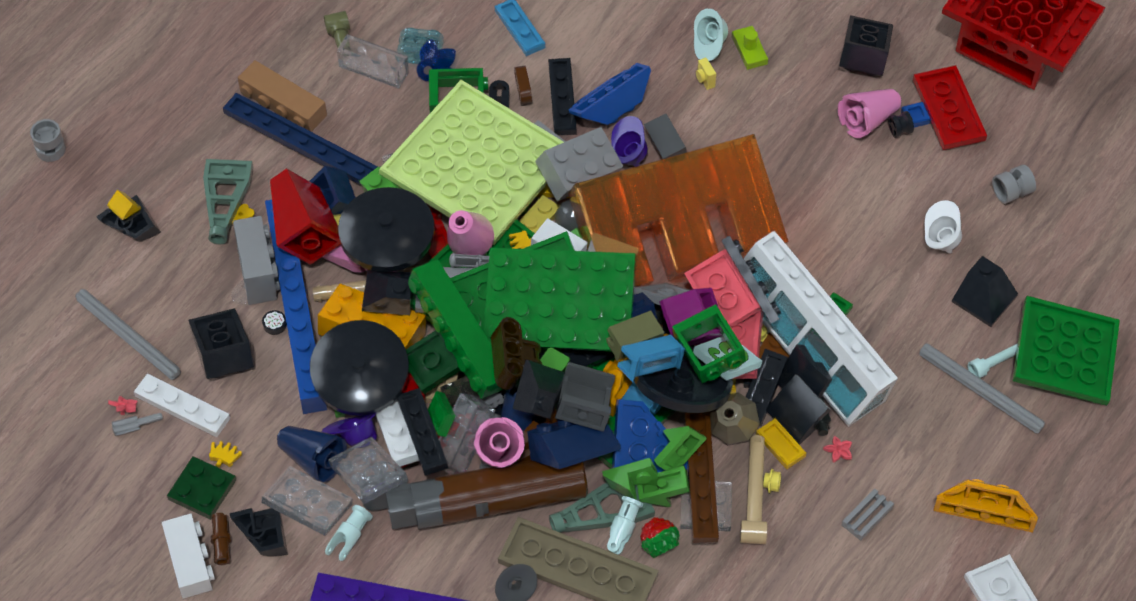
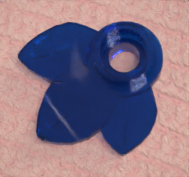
(434, 58)

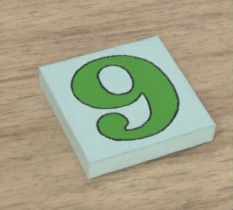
(719, 347)

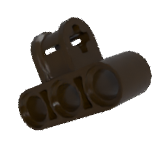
(511, 352)

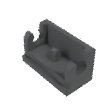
(665, 137)

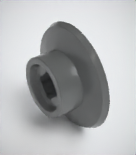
(524, 585)

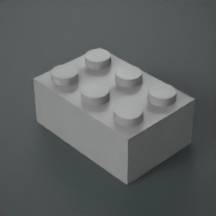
(578, 161)
(256, 259)

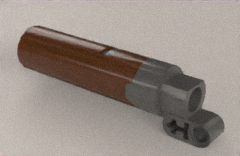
(480, 494)

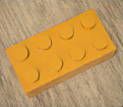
(346, 306)

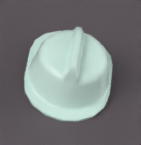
(709, 34)

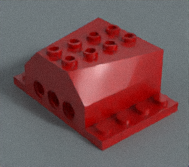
(1023, 35)

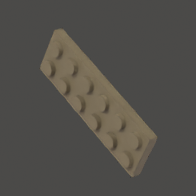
(577, 564)

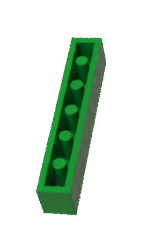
(456, 325)

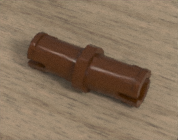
(220, 538)

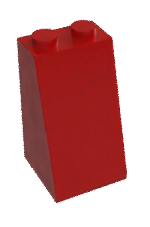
(302, 217)

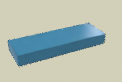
(520, 27)

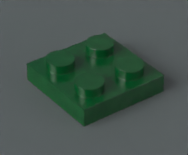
(431, 362)
(201, 487)

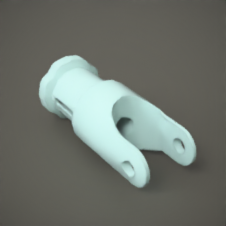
(623, 524)
(349, 531)

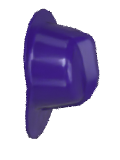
(629, 141)
(353, 429)

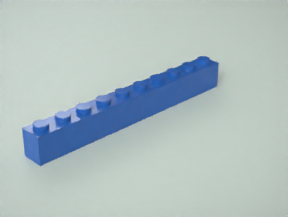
(297, 320)

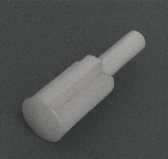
(132, 423)

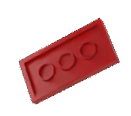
(949, 107)

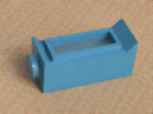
(651, 356)

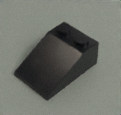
(866, 46)
(221, 343)

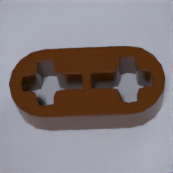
(523, 85)

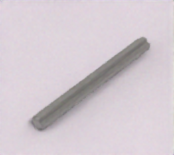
(128, 334)
(982, 388)

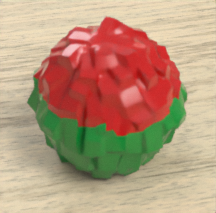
(659, 536)

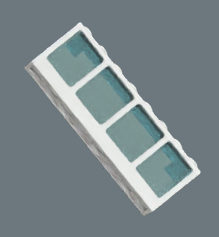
(814, 320)

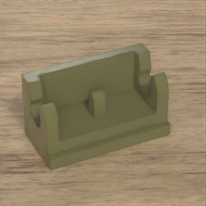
(632, 331)

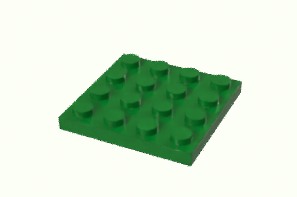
(1066, 350)

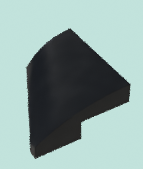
(137, 226)
(263, 530)

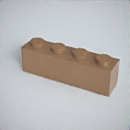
(281, 96)

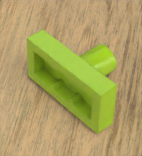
(749, 47)

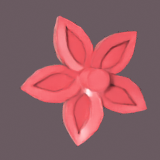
(124, 405)
(839, 449)

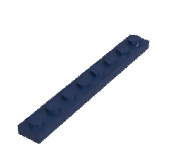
(297, 137)

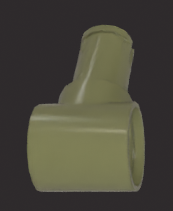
(337, 25)

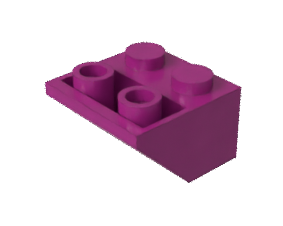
(685, 306)

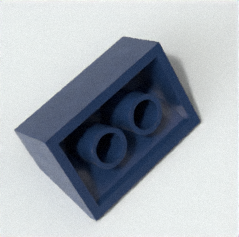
(569, 443)

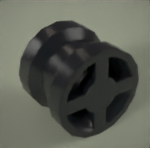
(901, 124)

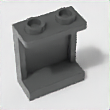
(585, 397)

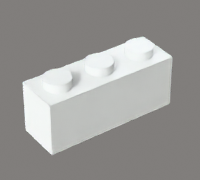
(188, 555)

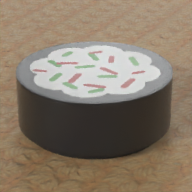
(274, 322)

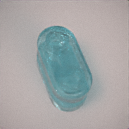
(413, 39)

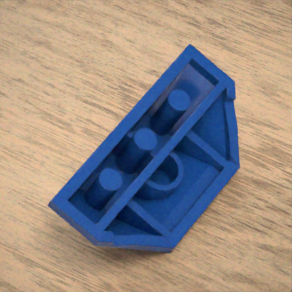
(614, 96)

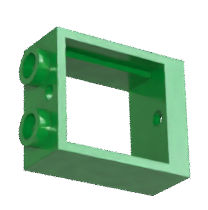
(450, 78)
(700, 324)

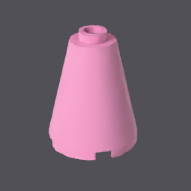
(867, 110)
(469, 233)
(499, 442)

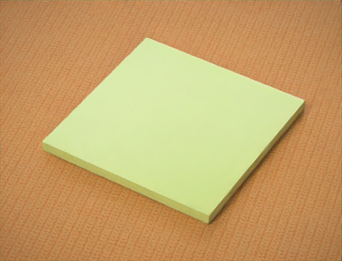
(472, 158)

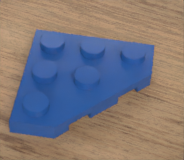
(638, 434)

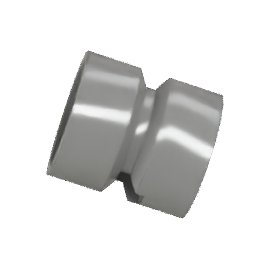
(48, 140)
(1015, 183)

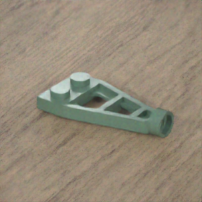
(225, 172)
(603, 520)

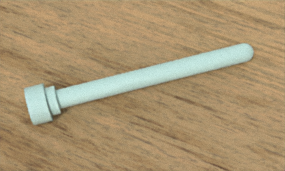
(981, 366)

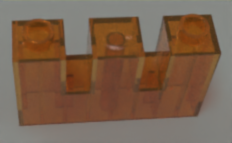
(674, 202)

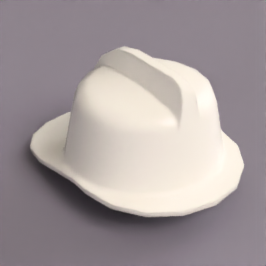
(943, 226)

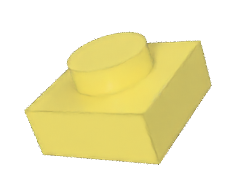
(706, 73)

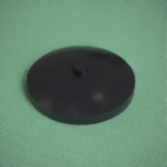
(386, 229)
(359, 367)
(683, 390)

